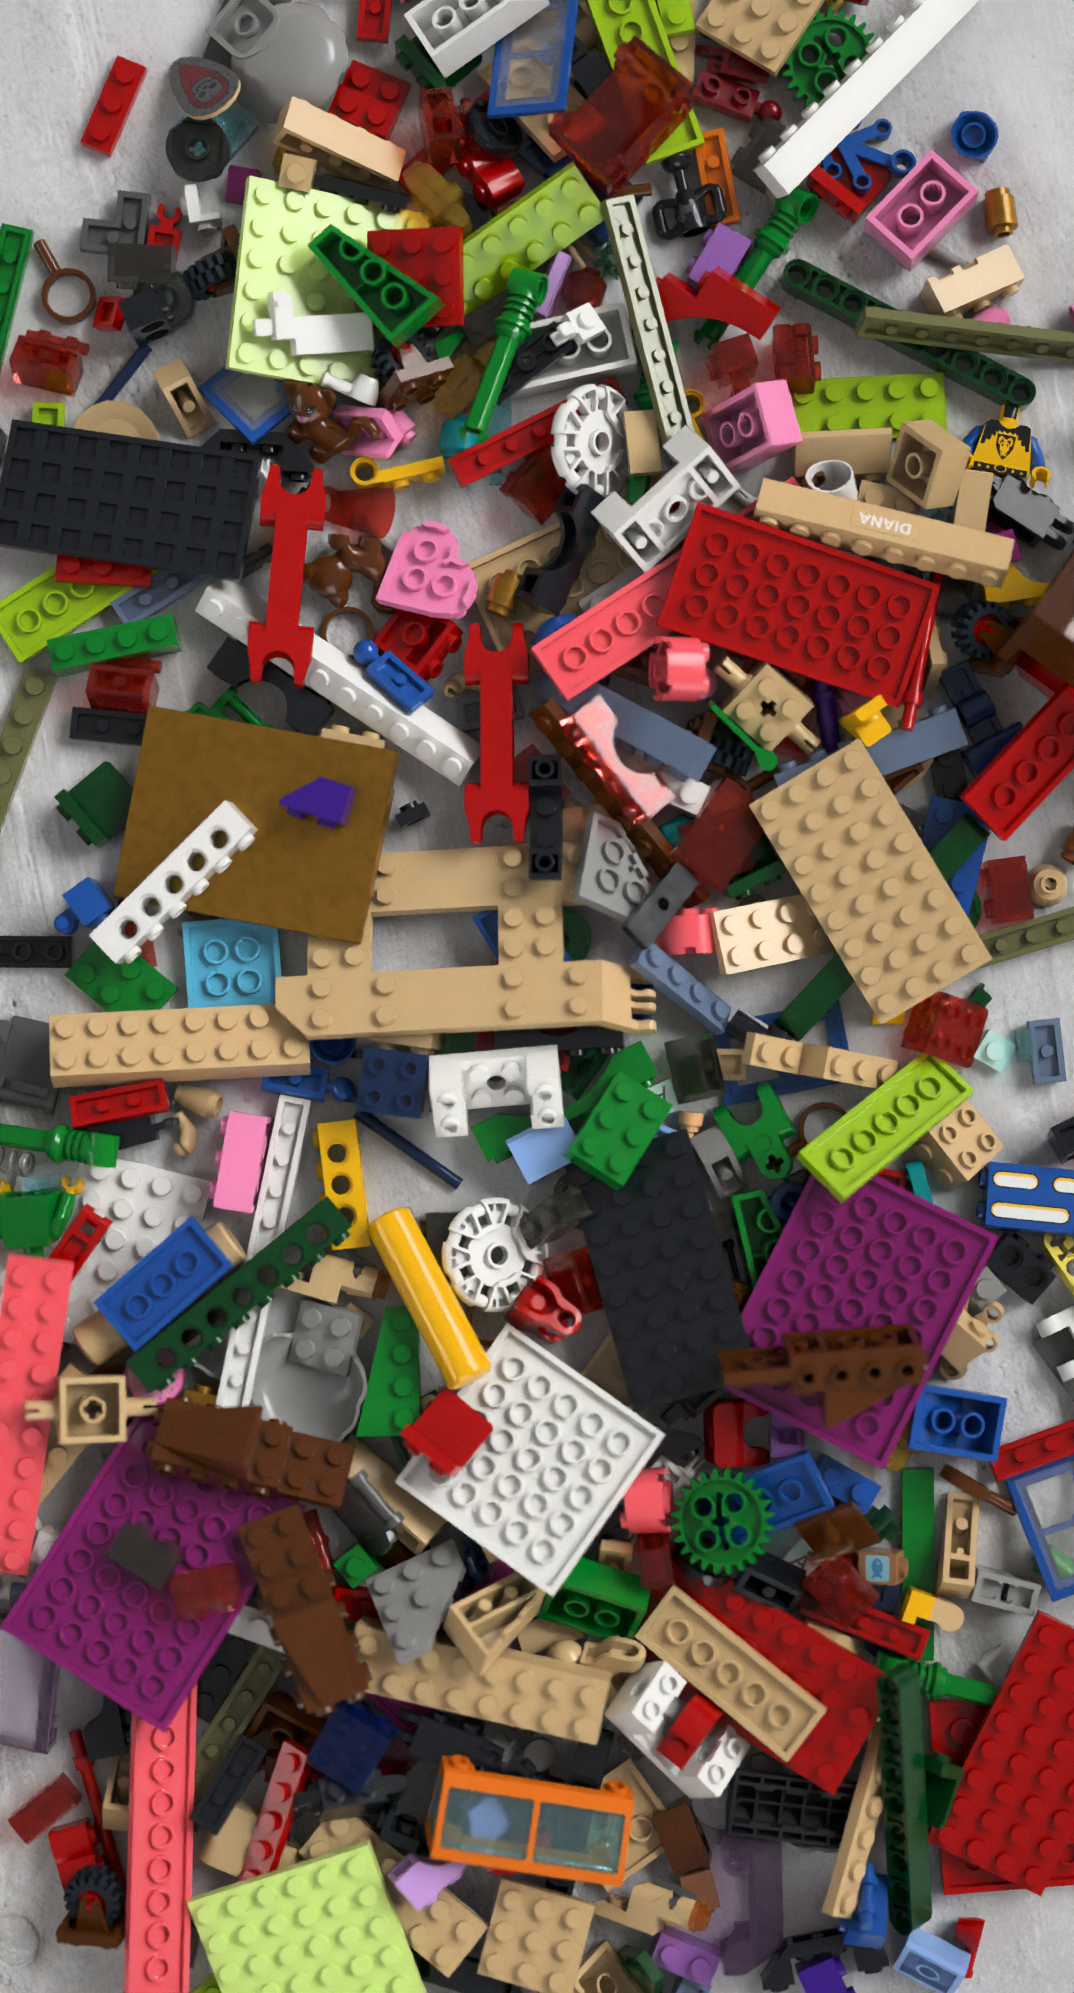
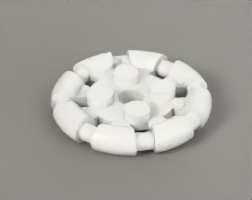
(580, 445)
(477, 1255)

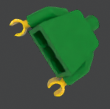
(37, 1216)

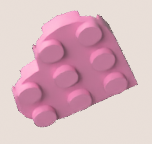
(428, 574)

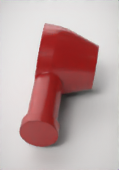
(969, 1934)

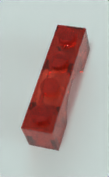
(591, 730)

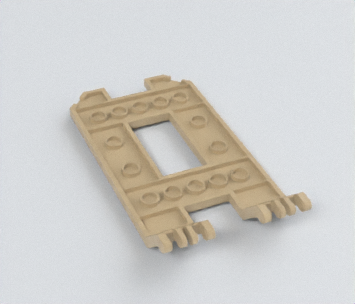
(524, 991)

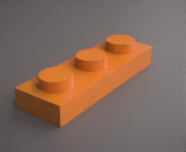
(716, 168)

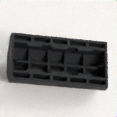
(786, 1808)

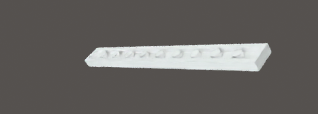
(269, 1222)

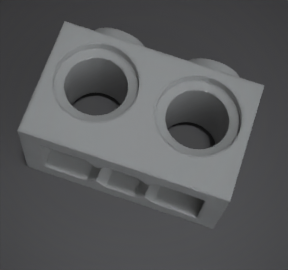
(1005, 1590)

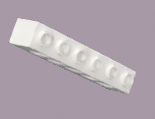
(111, 932)

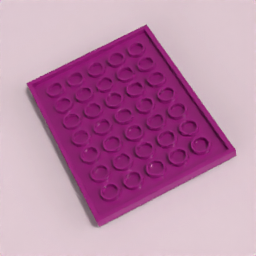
(863, 1265)
(112, 1622)

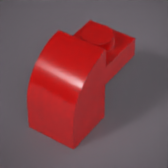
(690, 1730)

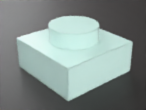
(994, 1051)

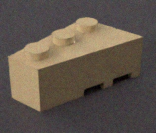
(973, 285)
(492, 1619)

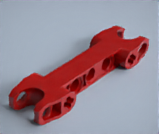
(292, 518)
(497, 790)

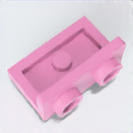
(364, 444)

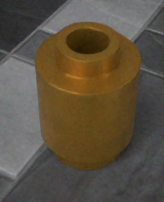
(1000, 212)
(500, 597)

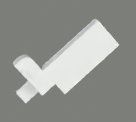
(314, 333)

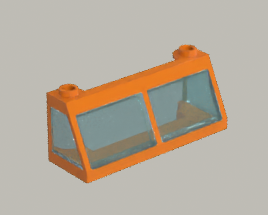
(529, 1824)

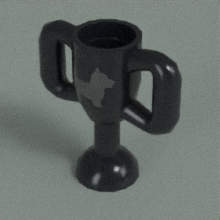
(687, 204)

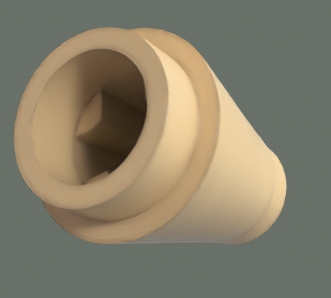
(201, 1100)

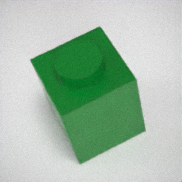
(356, 1564)

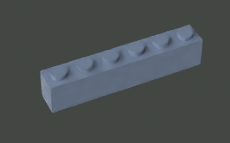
(643, 731)
(898, 749)

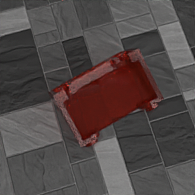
(624, 117)

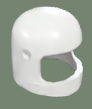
(838, 478)

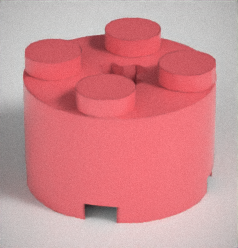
(678, 669)
(688, 933)
(648, 1503)

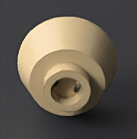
(1039, 879)

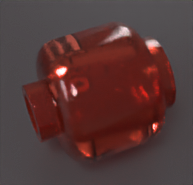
(584, 287)

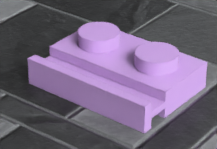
(557, 277)

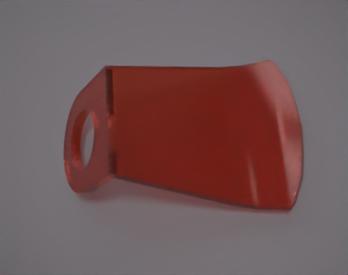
(362, 509)

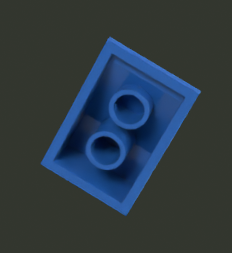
(957, 1423)

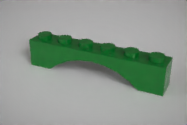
(494, 1131)

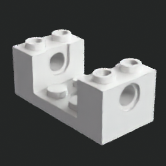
(647, 529)
(463, 1083)
(650, 1701)

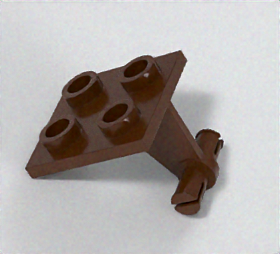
(836, 1533)

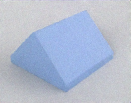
(541, 1151)
(932, 1961)

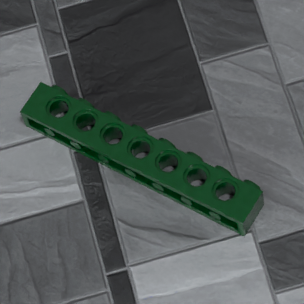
(145, 1362)

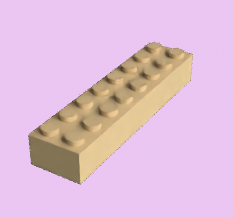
(174, 1046)
(513, 1691)

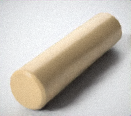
(102, 1341)

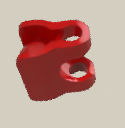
(538, 1310)
(724, 1434)

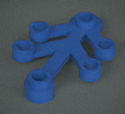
(853, 147)

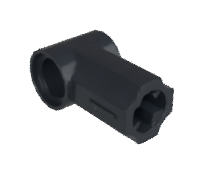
(744, 1022)

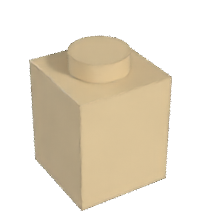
(297, 172)

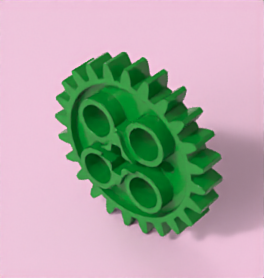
(805, 75)
(695, 1524)

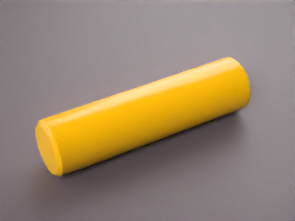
(429, 1298)

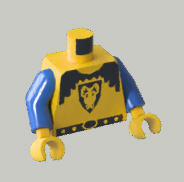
(1006, 449)

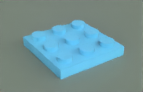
(230, 963)

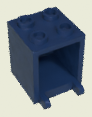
(392, 1082)

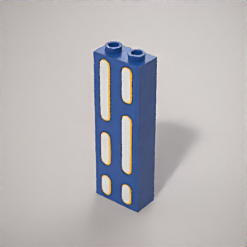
(1026, 1199)

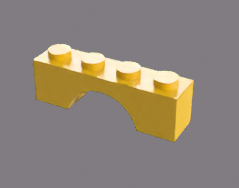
(1015, 590)

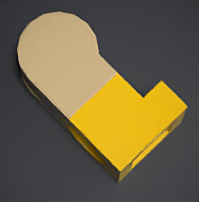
(932, 1608)

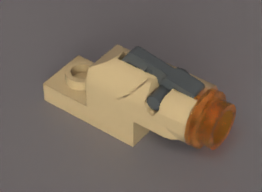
(342, 1273)
(656, 1906)

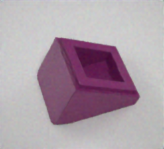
(237, 181)

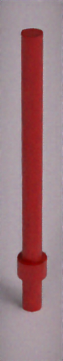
(913, 696)
(85, 1767)

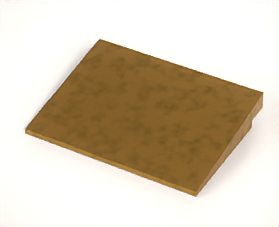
(295, 870)

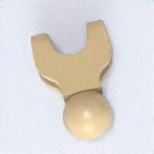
(604, 1655)

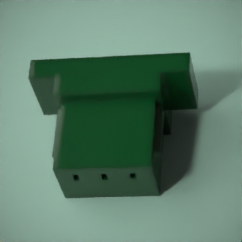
(980, 996)

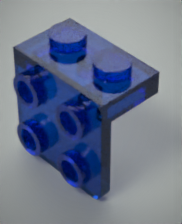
(352, 1745)

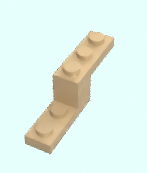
(817, 1061)

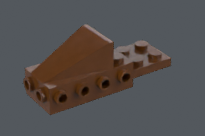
(842, 1378)
(247, 1453)
(304, 1612)

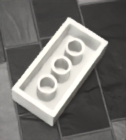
(465, 28)
(593, 361)

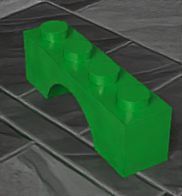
(138, 638)

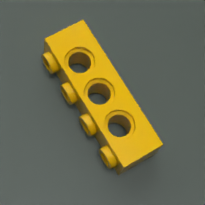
(347, 1134)

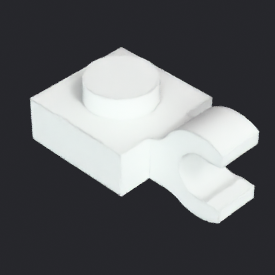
(580, 324)

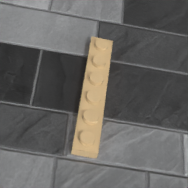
(858, 1834)

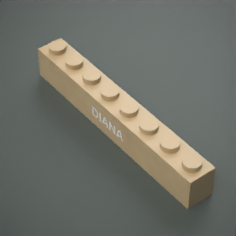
(885, 533)

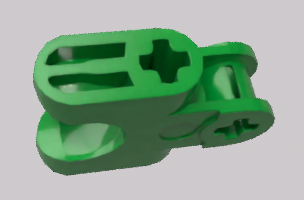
(763, 1137)

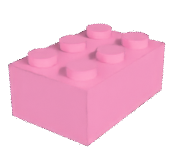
(920, 210)
(753, 425)
(241, 1161)

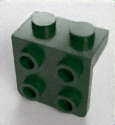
(414, 57)
(97, 804)
(766, 871)
(942, 1783)

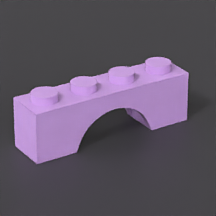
(424, 1877)

